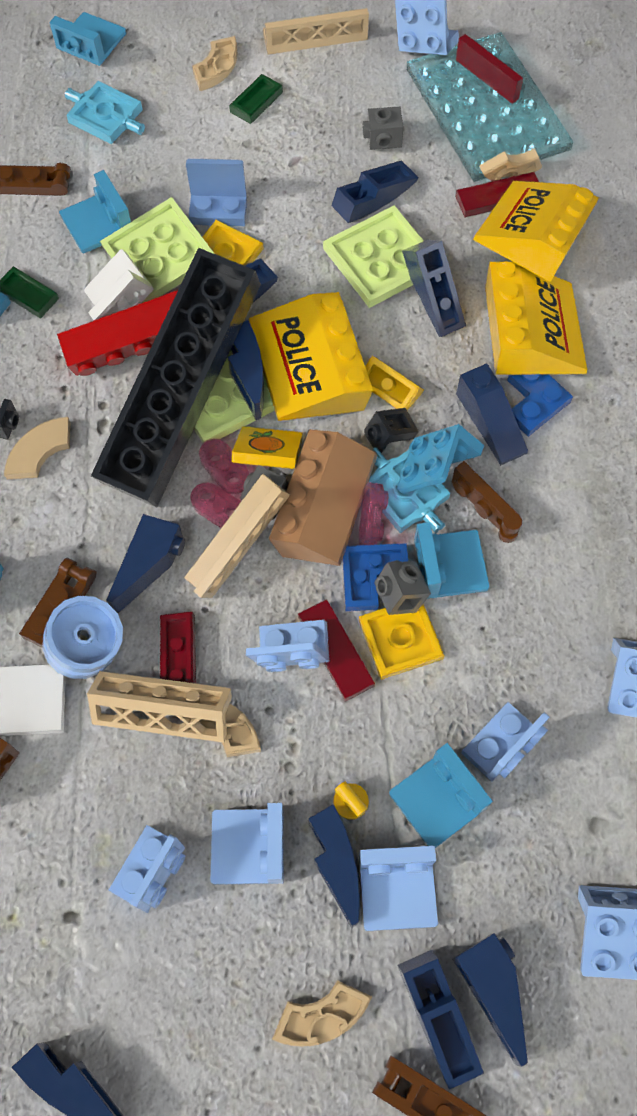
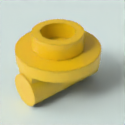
(350, 800)

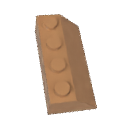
(323, 498)

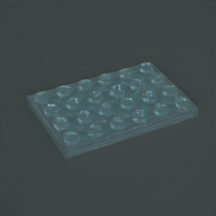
(479, 118)

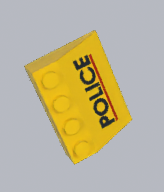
(537, 224)
(532, 323)
(311, 358)

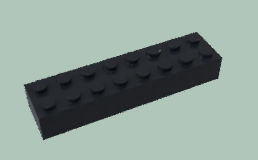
(177, 377)

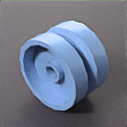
(88, 618)

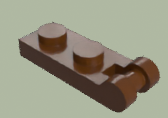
(34, 179)
(487, 502)
(55, 595)
(423, 1096)

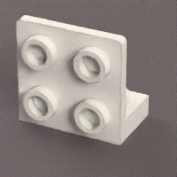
(117, 287)

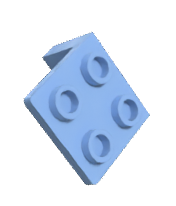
(424, 27)
(291, 644)
(624, 684)
(499, 743)
(248, 846)
(148, 868)
(398, 888)
(609, 932)

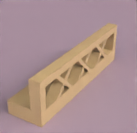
(316, 31)
(236, 537)
(157, 699)

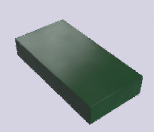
(256, 98)
(27, 292)

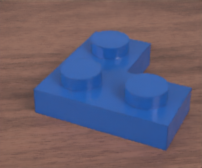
(542, 400)
(360, 570)

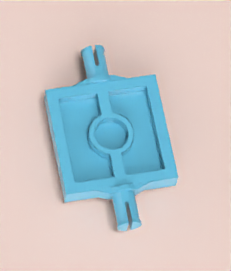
(104, 112)
(411, 506)

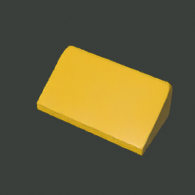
(391, 384)

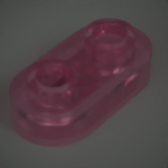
(224, 468)
(374, 501)
(216, 506)

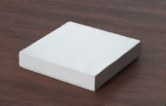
(31, 700)

